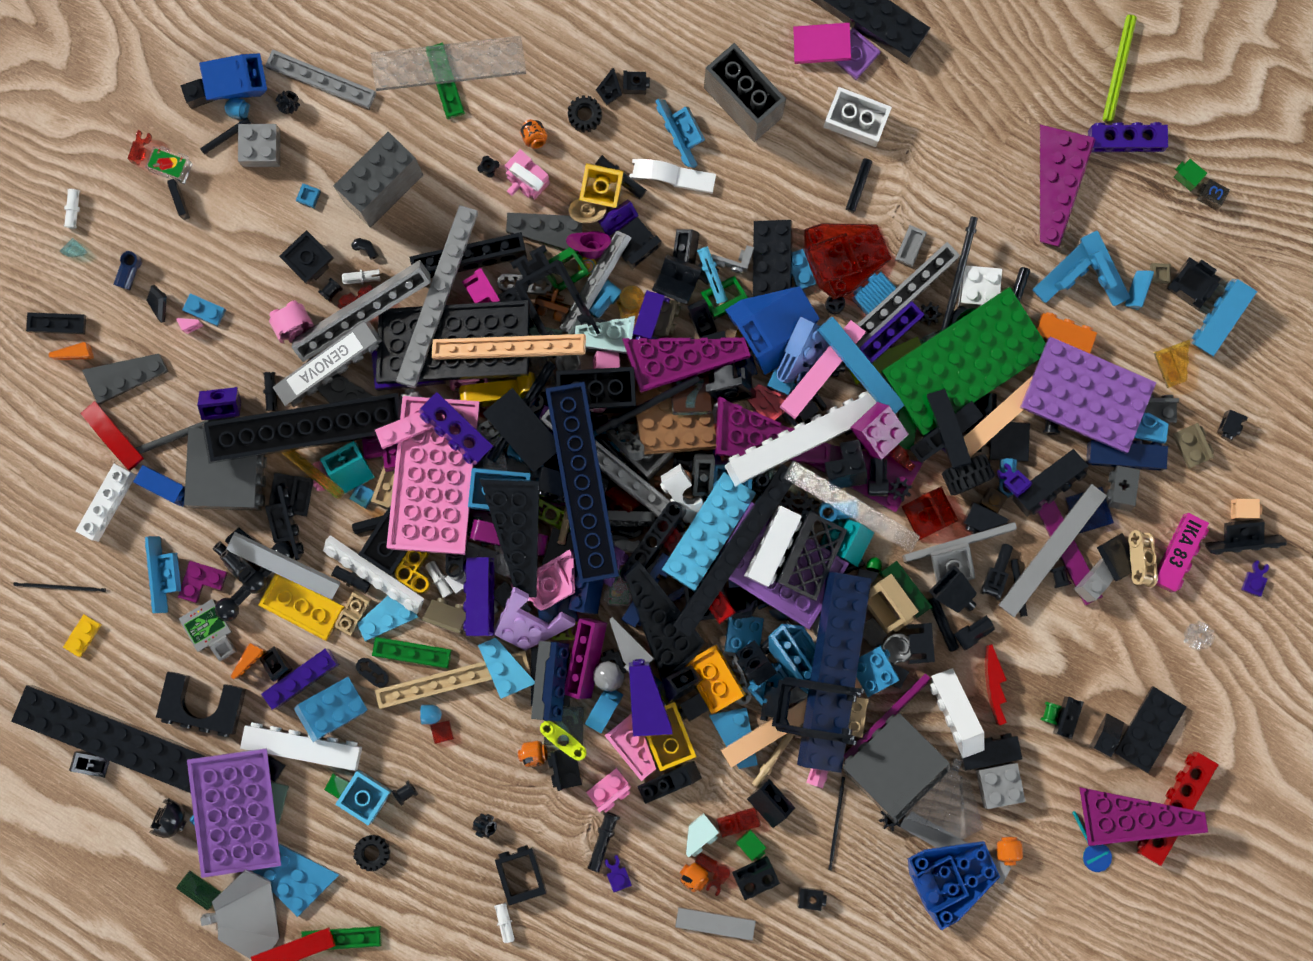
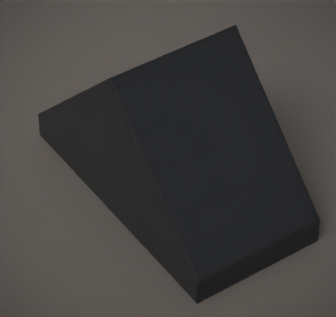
(275, 664)
(89, 764)

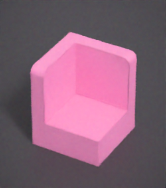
(606, 359)

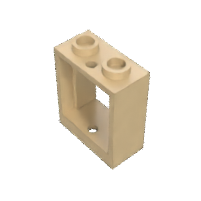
(898, 600)

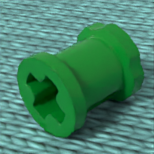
(1051, 713)

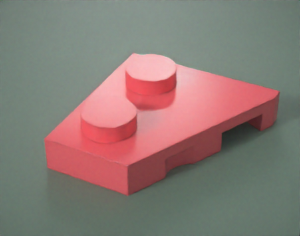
(767, 402)

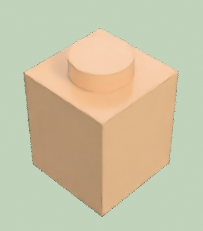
(1246, 509)

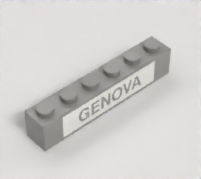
(327, 364)

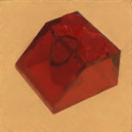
(929, 513)

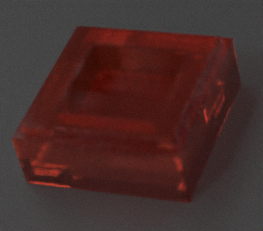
(442, 731)

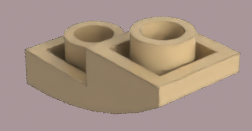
(352, 613)

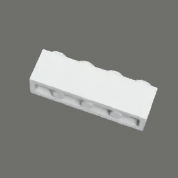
(773, 546)

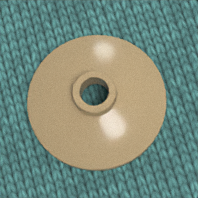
(586, 212)

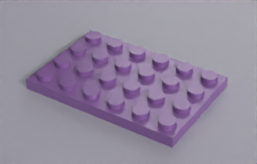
(1088, 395)
(788, 602)
(234, 812)

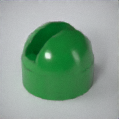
(874, 564)

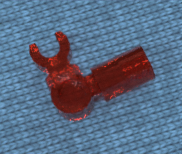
(901, 457)
(721, 871)

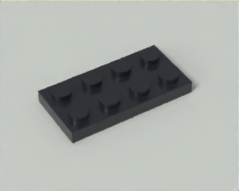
(772, 256)
(1150, 729)

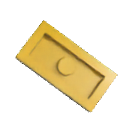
(82, 635)

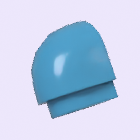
(237, 108)
(430, 714)

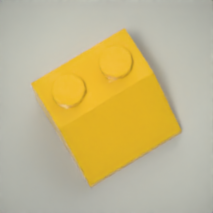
(601, 185)

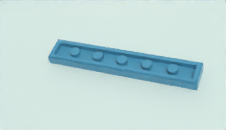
(859, 364)

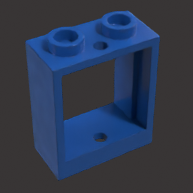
(160, 485)

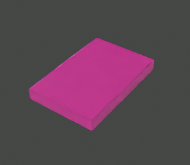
(822, 43)

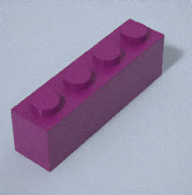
(585, 658)

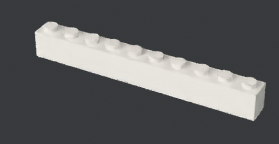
(799, 440)

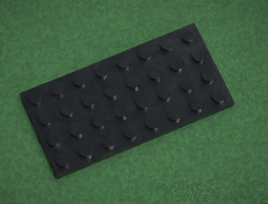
(457, 321)

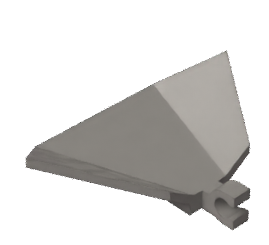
(246, 915)

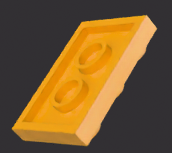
(719, 683)

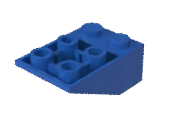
(233, 77)

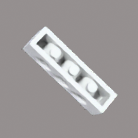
(105, 502)

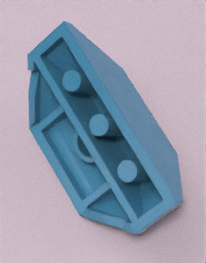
(793, 650)

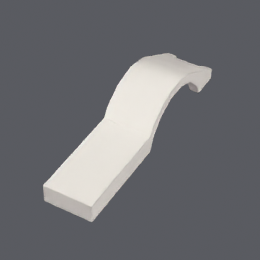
(673, 175)

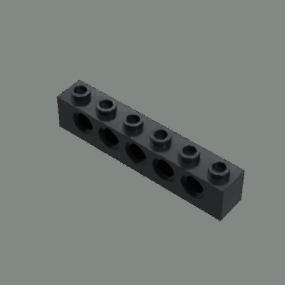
(479, 253)

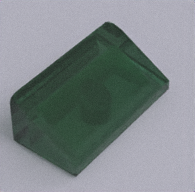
(198, 890)

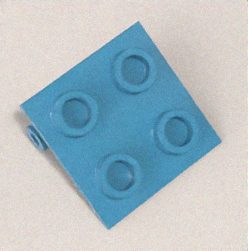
(742, 632)
(875, 671)

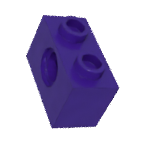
(219, 403)

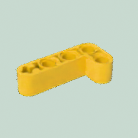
(490, 392)
(413, 569)

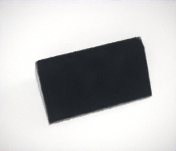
(686, 245)

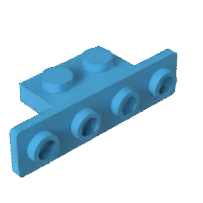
(683, 129)
(1105, 268)
(1063, 274)
(162, 573)

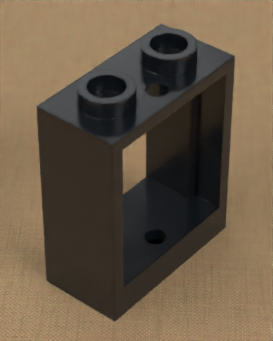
(527, 894)

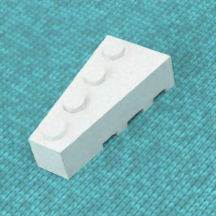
(958, 712)

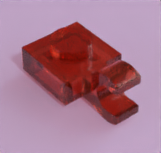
(137, 151)

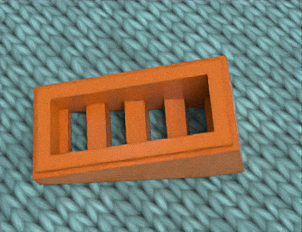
(74, 352)
(249, 657)

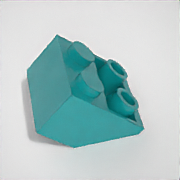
(347, 467)
(854, 543)

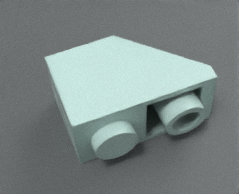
(699, 833)

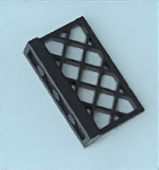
(794, 552)

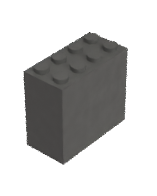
(744, 92)
(378, 179)
(224, 484)
(896, 767)

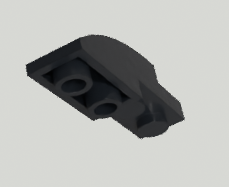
(932, 443)

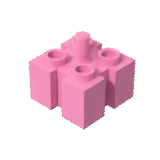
(525, 161)

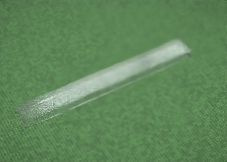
(851, 506)

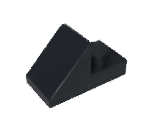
(701, 318)

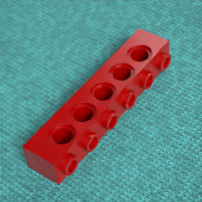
(1206, 769)

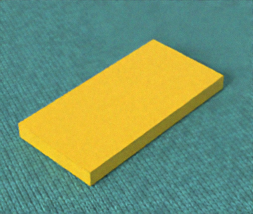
(301, 606)

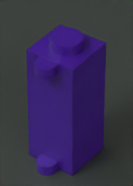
(649, 315)

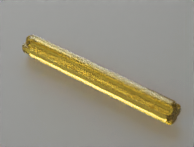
(314, 473)

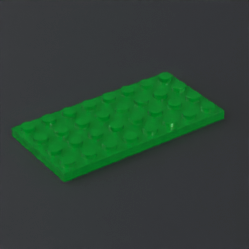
(967, 358)

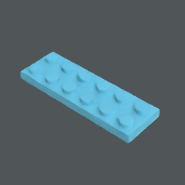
(708, 532)

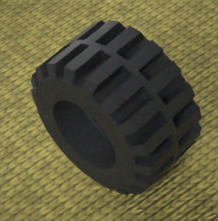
(968, 476)

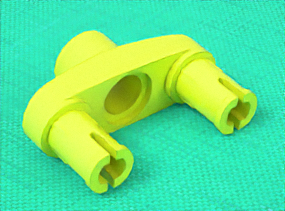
(552, 733)

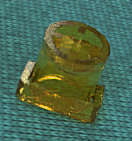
(630, 301)

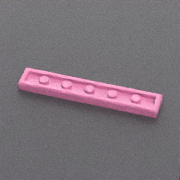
(818, 375)

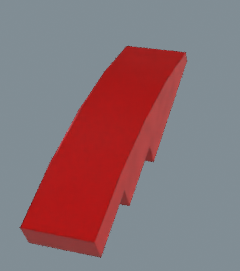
(112, 436)
(994, 676)
(299, 948)

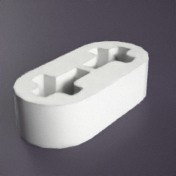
(526, 176)

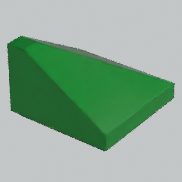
(336, 785)

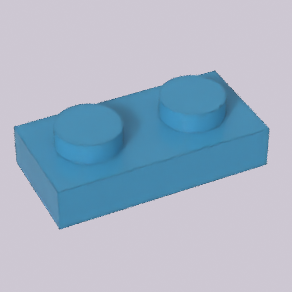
(801, 270)
(204, 309)

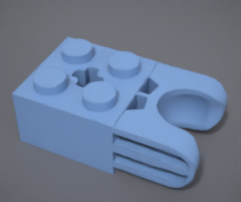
(802, 351)

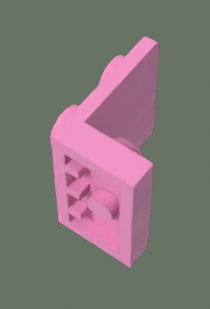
(608, 790)

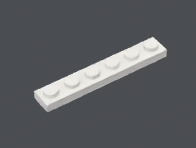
(373, 575)

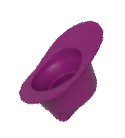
(589, 244)

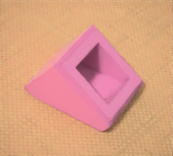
(189, 325)

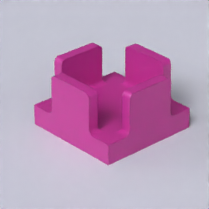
(480, 288)

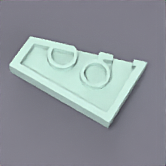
(610, 336)

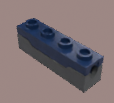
(550, 681)

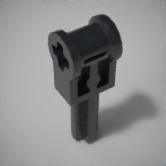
(996, 577)

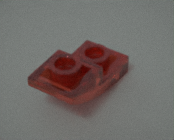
(347, 299)
(738, 822)

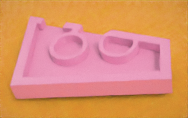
(632, 748)

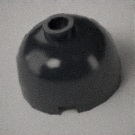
(168, 819)

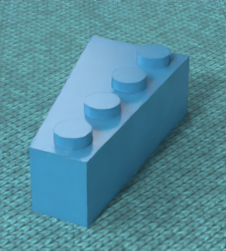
(1223, 316)

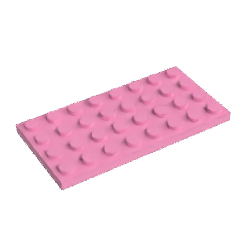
(431, 487)

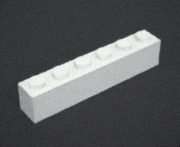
(301, 747)

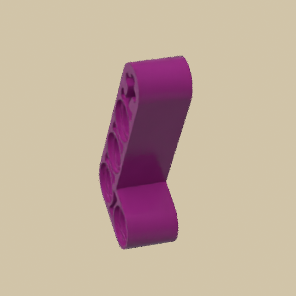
(486, 533)

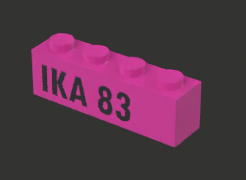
(1180, 552)

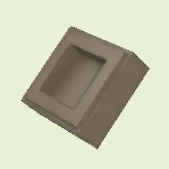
(1161, 272)

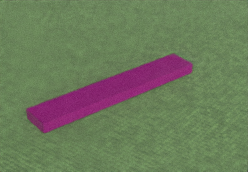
(1072, 556)
(895, 709)

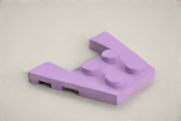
(525, 629)

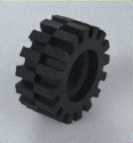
(581, 103)
(360, 857)

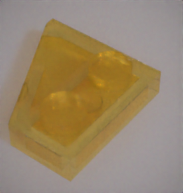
(1173, 363)

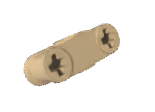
(1143, 558)

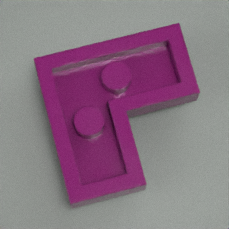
(373, 449)
(196, 577)

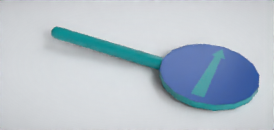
(1095, 857)

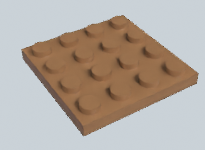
(670, 433)

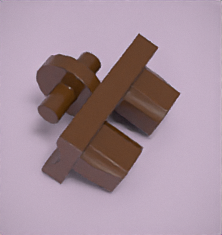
(544, 303)

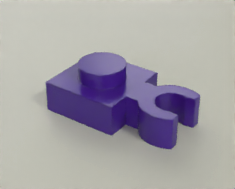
(1015, 482)
(1255, 582)
(618, 877)

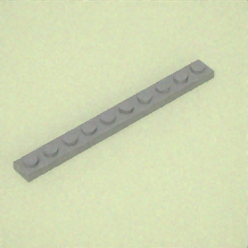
(437, 297)

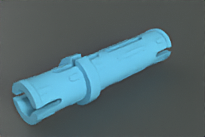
(704, 254)

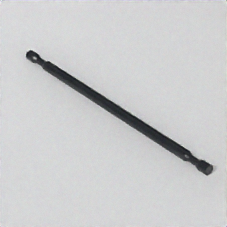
(59, 587)
(836, 823)

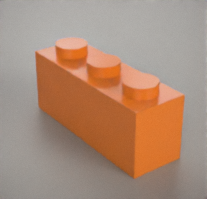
(1066, 331)

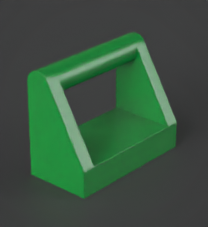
(566, 256)
(720, 310)

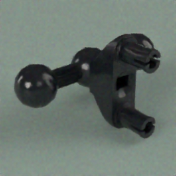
(253, 580)

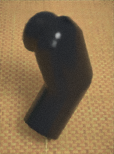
(366, 245)

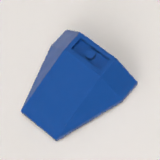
(769, 323)
(952, 879)

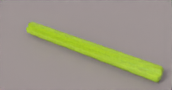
(1119, 68)

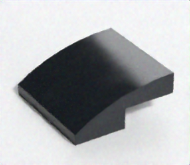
(299, 488)

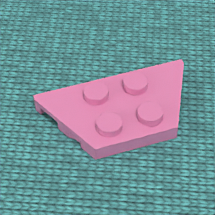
(555, 581)

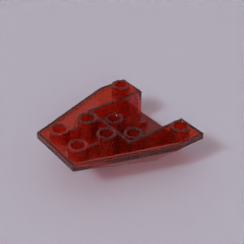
(844, 255)

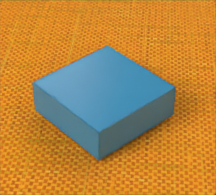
(308, 195)
(362, 495)

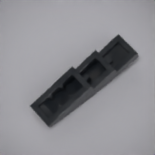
(949, 429)

